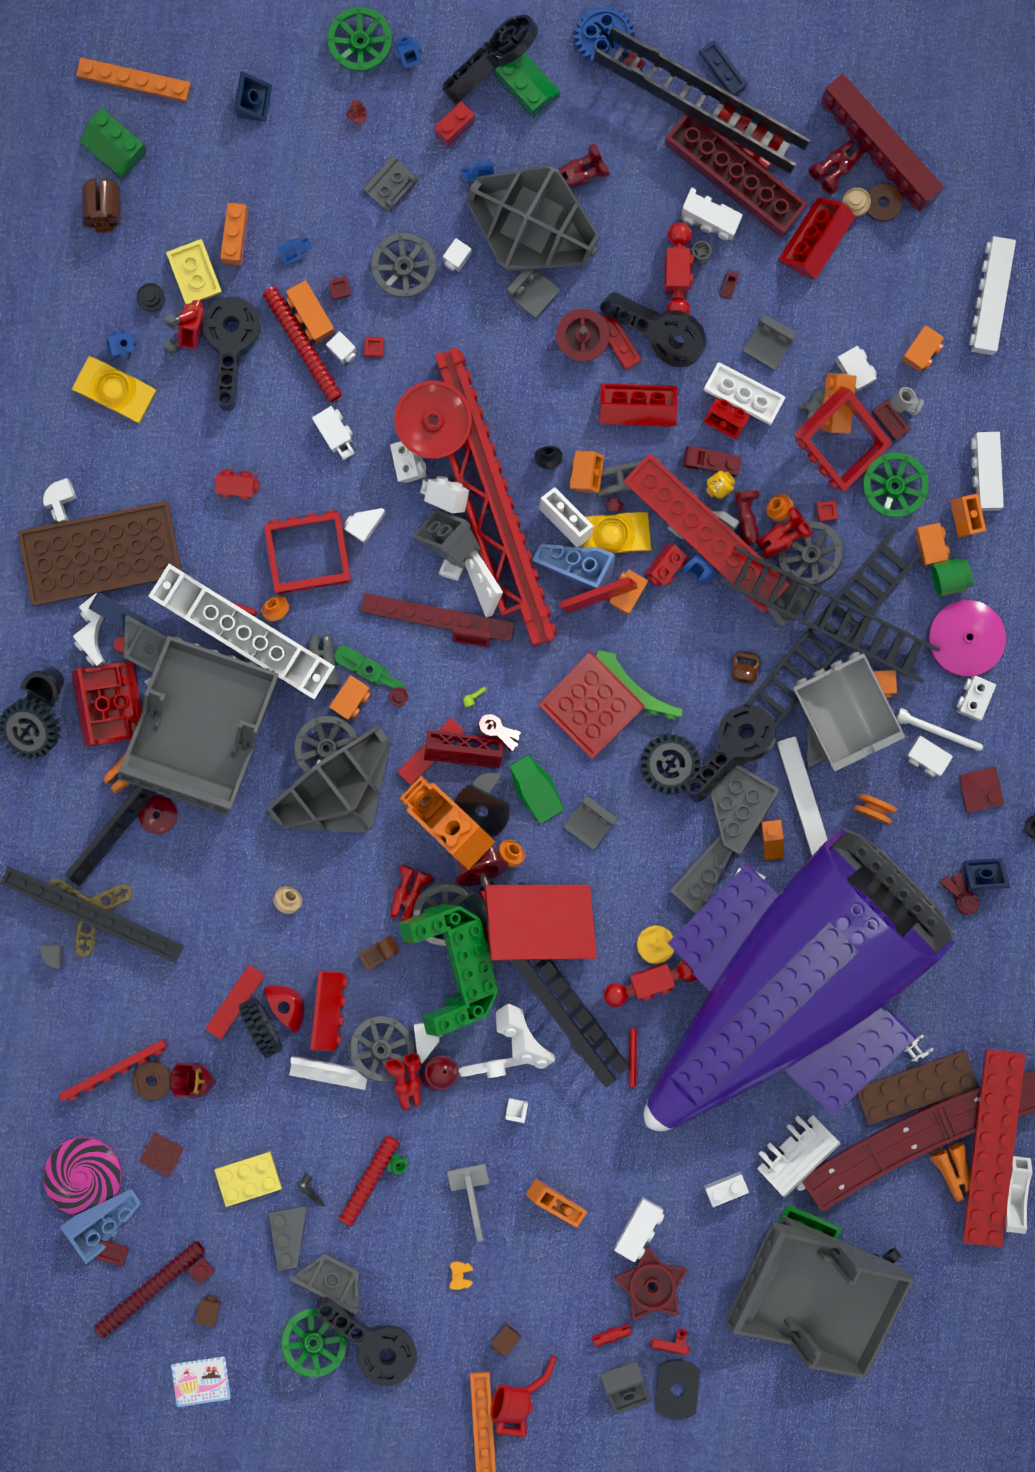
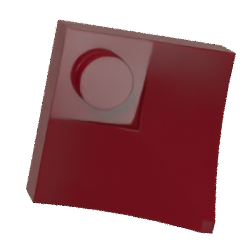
(981, 790)

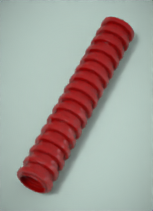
(368, 1182)

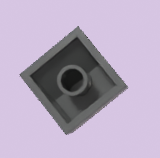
(625, 1387)

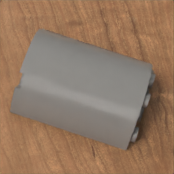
(848, 711)

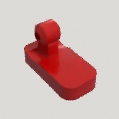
(678, 1347)

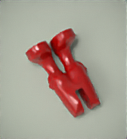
(777, 540)
(406, 899)
(412, 1086)

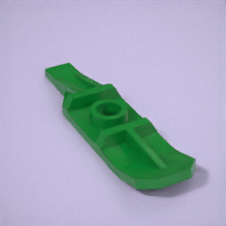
(357, 663)

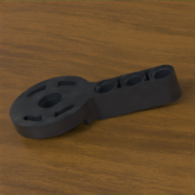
(505, 46)
(657, 330)
(229, 343)
(733, 747)
(371, 1344)

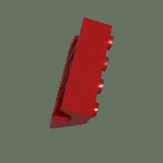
(107, 702)

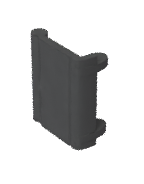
(390, 184)

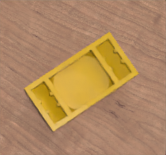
(114, 389)
(620, 533)

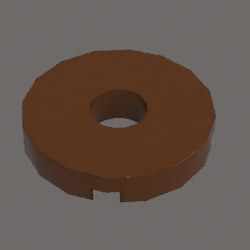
(894, 200)
(141, 1085)

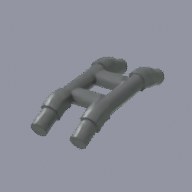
(618, 471)

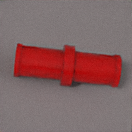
(611, 1335)

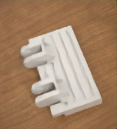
(800, 1157)

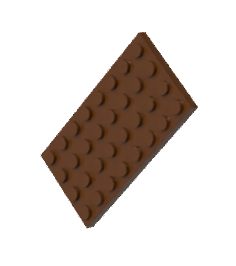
(98, 553)

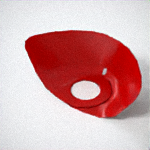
(295, 1016)

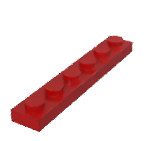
(121, 1067)

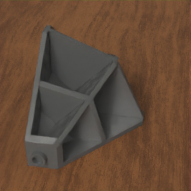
(532, 219)
(339, 790)

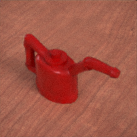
(514, 1404)

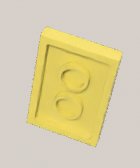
(194, 272)
(248, 1179)

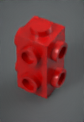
(239, 484)
(666, 565)

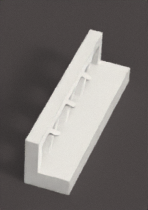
(327, 1072)

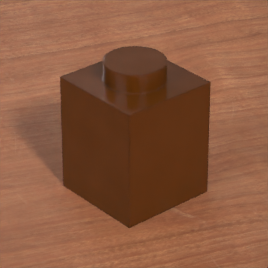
(208, 1310)
(505, 1340)

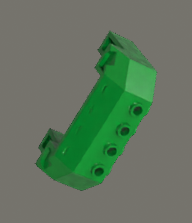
(468, 961)

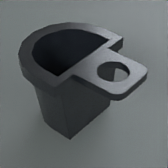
(44, 685)

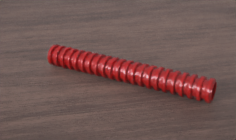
(301, 341)

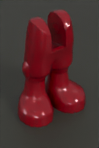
(843, 162)
(574, 168)
(746, 518)

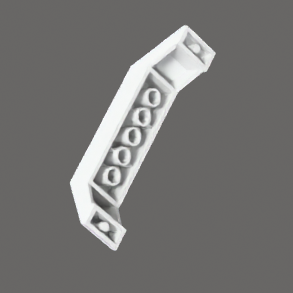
(241, 631)

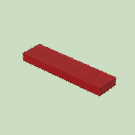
(599, 594)
(416, 764)
(230, 1007)

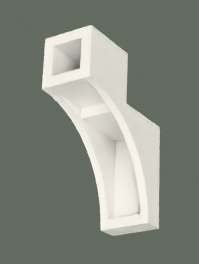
(87, 637)
(525, 1048)
(1018, 1193)

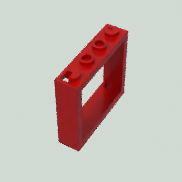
(842, 396)
(312, 583)

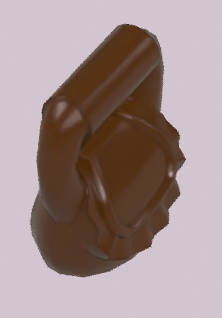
(745, 672)

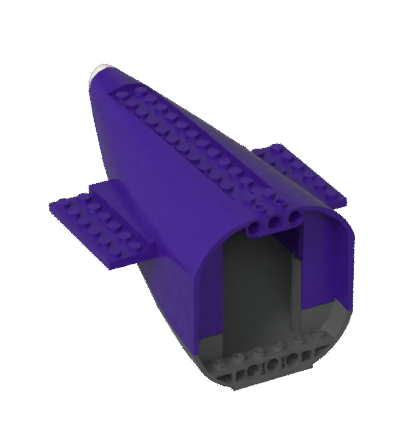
(800, 980)

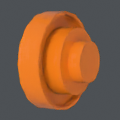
(778, 507)
(275, 608)
(511, 853)

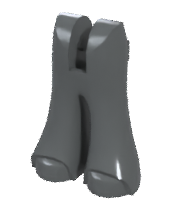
(328, 655)

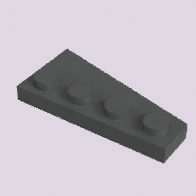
(699, 880)

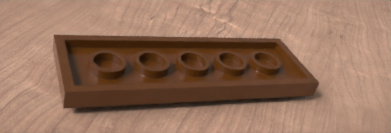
(916, 1087)

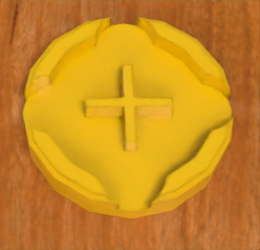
(654, 945)

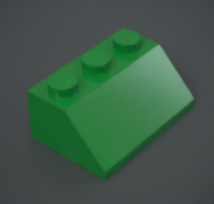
(527, 84)
(112, 143)
(810, 1220)

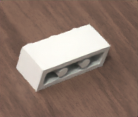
(566, 517)
(639, 1230)

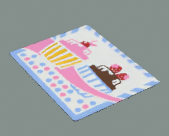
(200, 1381)

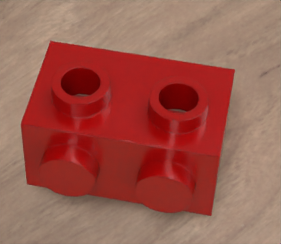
(726, 418)

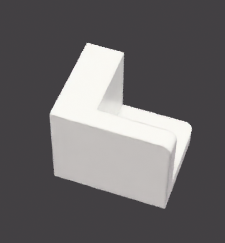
(516, 1110)

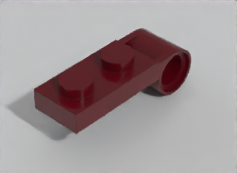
(711, 460)

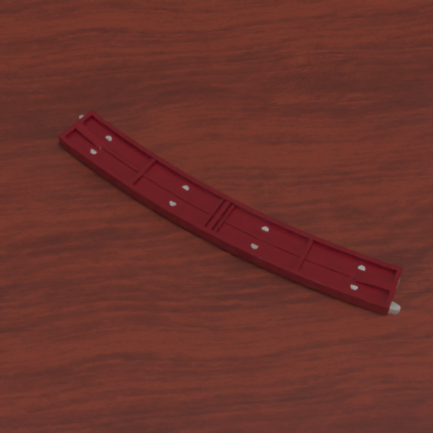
(902, 1143)

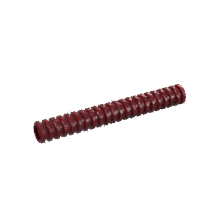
(149, 1289)

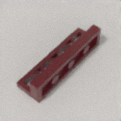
(463, 753)

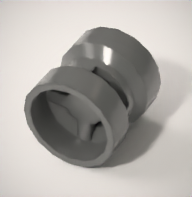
(703, 250)

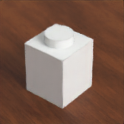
(456, 255)
(342, 348)

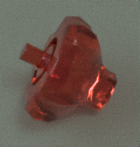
(357, 111)

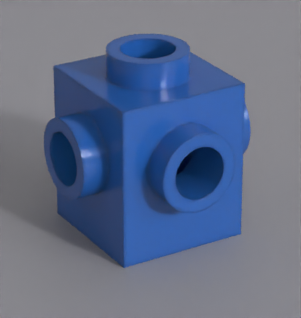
(407, 51)
(114, 346)

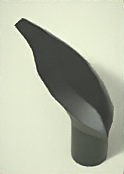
(303, 1185)

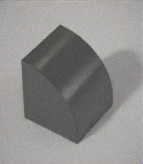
(486, 781)
(52, 955)

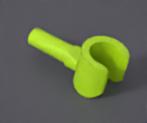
(468, 700)

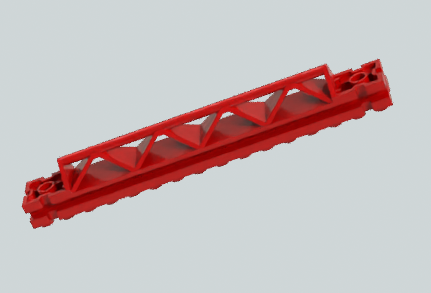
(531, 596)

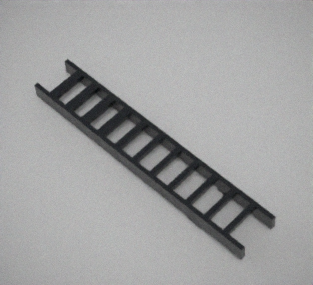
(741, 108)
(853, 598)
(851, 608)
(564, 1020)

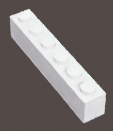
(993, 295)

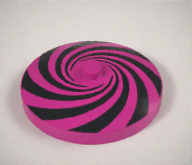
(82, 1174)

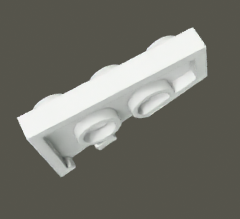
(483, 582)

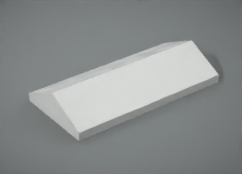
(744, 393)

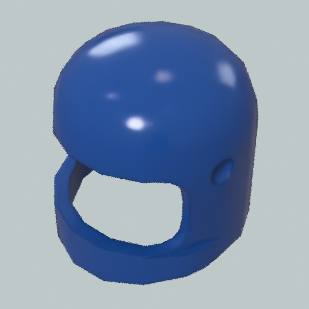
(709, 570)

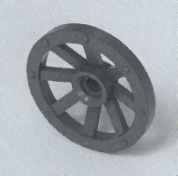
(403, 260)
(812, 549)
(323, 741)
(444, 888)
(382, 1044)

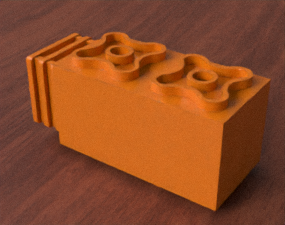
(446, 822)

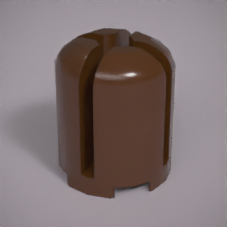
(101, 205)

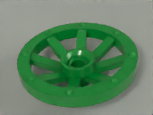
(357, 36)
(900, 482)
(318, 1345)

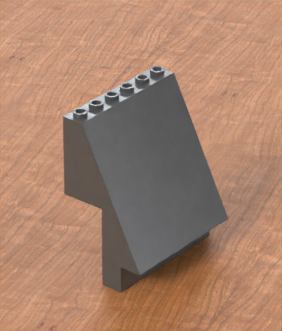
(198, 725)
(819, 1298)

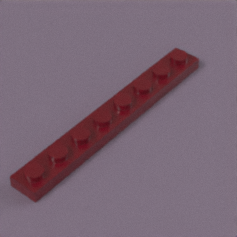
(435, 616)

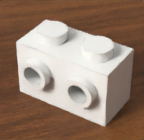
(407, 465)
(978, 699)

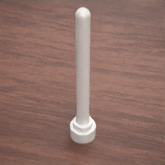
(904, 717)

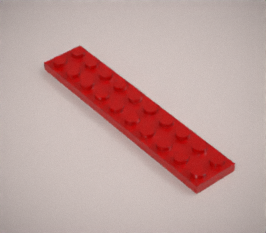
(699, 527)
(993, 1147)

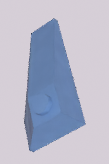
(583, 566)
(100, 1223)

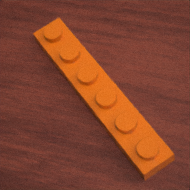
(133, 79)
(482, 1421)

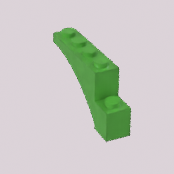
(651, 704)

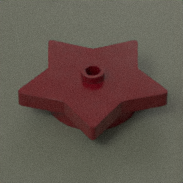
(647, 1299)

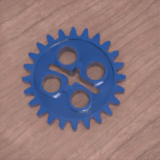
(589, 44)

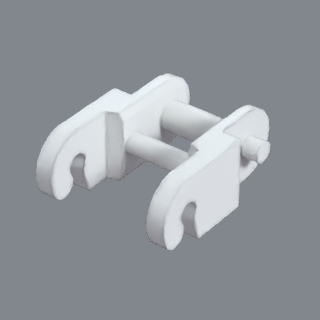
(921, 1054)

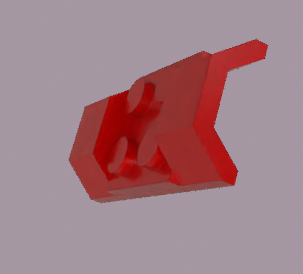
(775, 143)

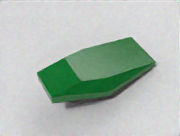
(535, 789)

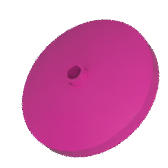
(956, 652)

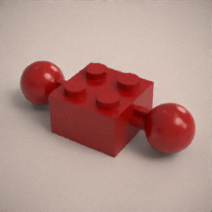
(678, 267)
(647, 983)

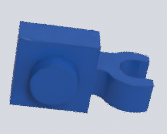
(481, 169)
(292, 252)

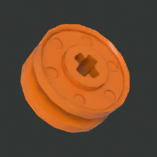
(875, 809)

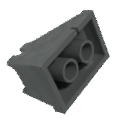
(447, 537)

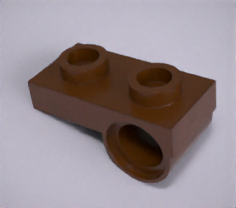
(379, 952)

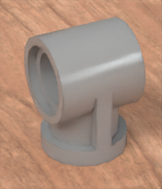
(907, 401)

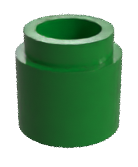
(951, 576)

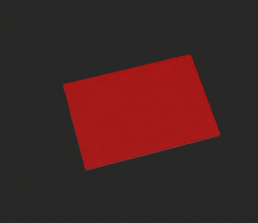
(540, 922)

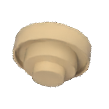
(857, 201)
(287, 900)

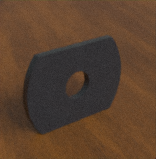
(498, 810)
(677, 1372)

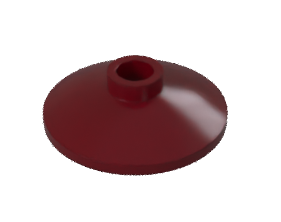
(167, 817)

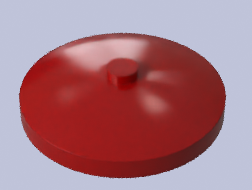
(433, 419)

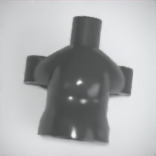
(814, 404)

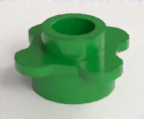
(401, 1167)

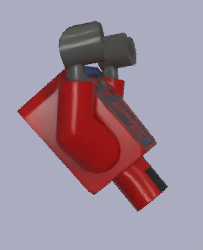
(189, 327)

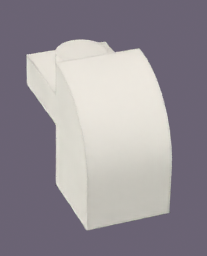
(56, 496)

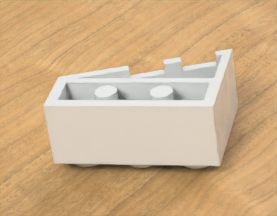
(710, 216)

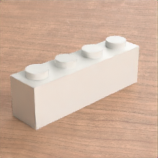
(988, 470)

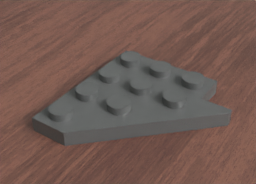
(740, 806)

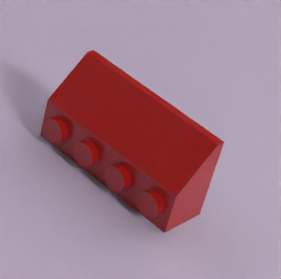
(817, 237)
(638, 405)
(328, 1010)

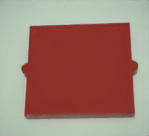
(161, 1154)

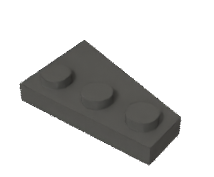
(287, 1233)

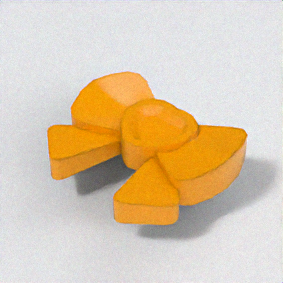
(458, 1269)

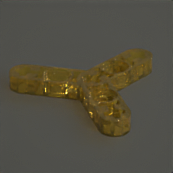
(96, 900)

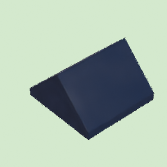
(252, 97)
(985, 874)

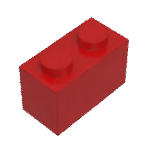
(454, 124)

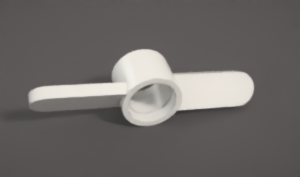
(492, 1068)

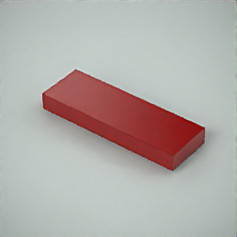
(621, 344)

